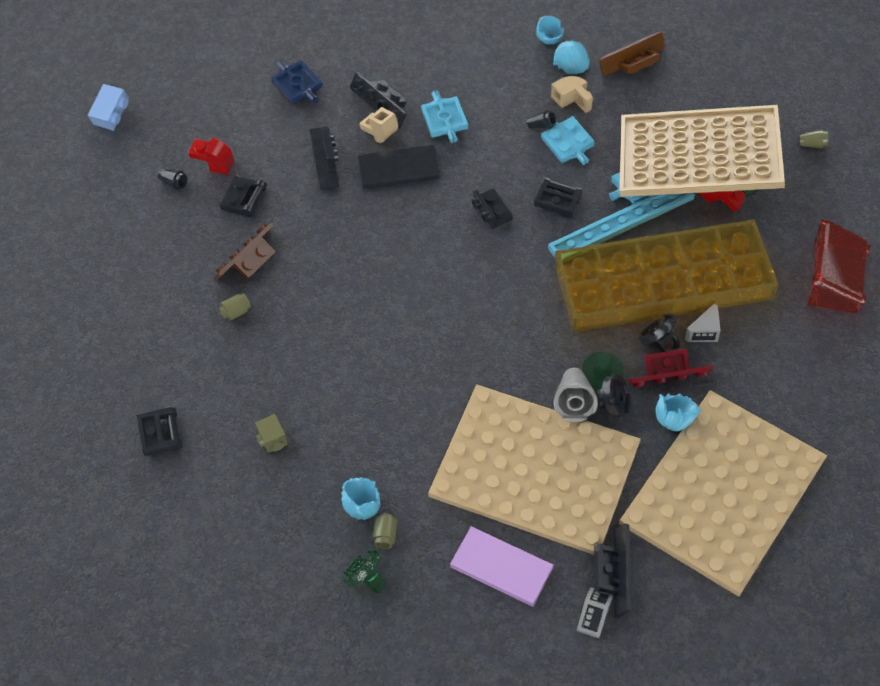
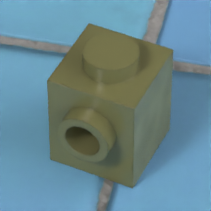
(270, 434)

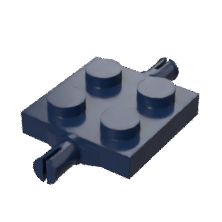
(296, 81)

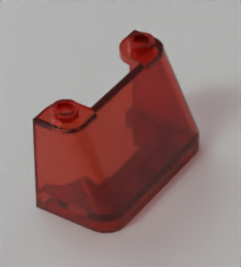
(838, 268)

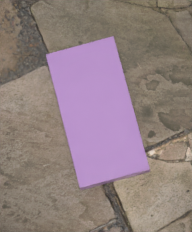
(501, 566)

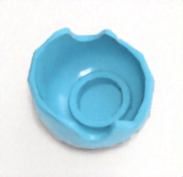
(549, 30)

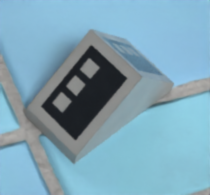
(706, 327)
(594, 613)

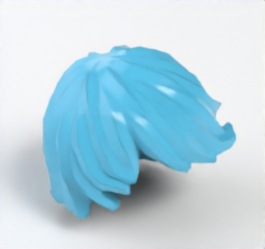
(571, 57)
(676, 411)
(360, 498)

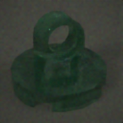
(599, 366)
(363, 570)

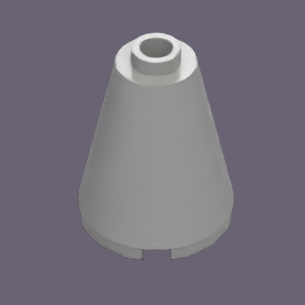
(575, 396)

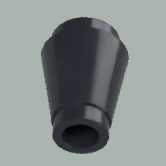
(542, 120)
(174, 178)

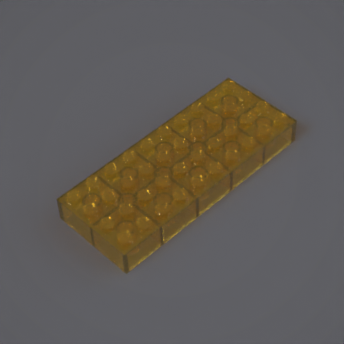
(664, 275)

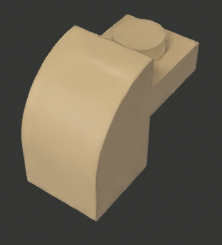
(571, 90)
(380, 124)

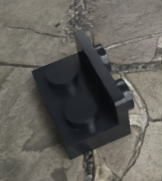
(491, 208)

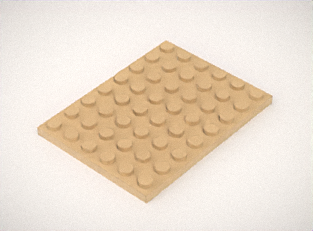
(701, 151)
(535, 469)
(723, 492)

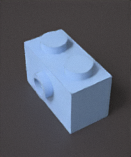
(108, 107)

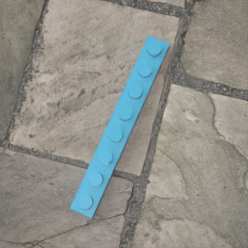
(621, 221)

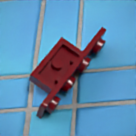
(666, 365)

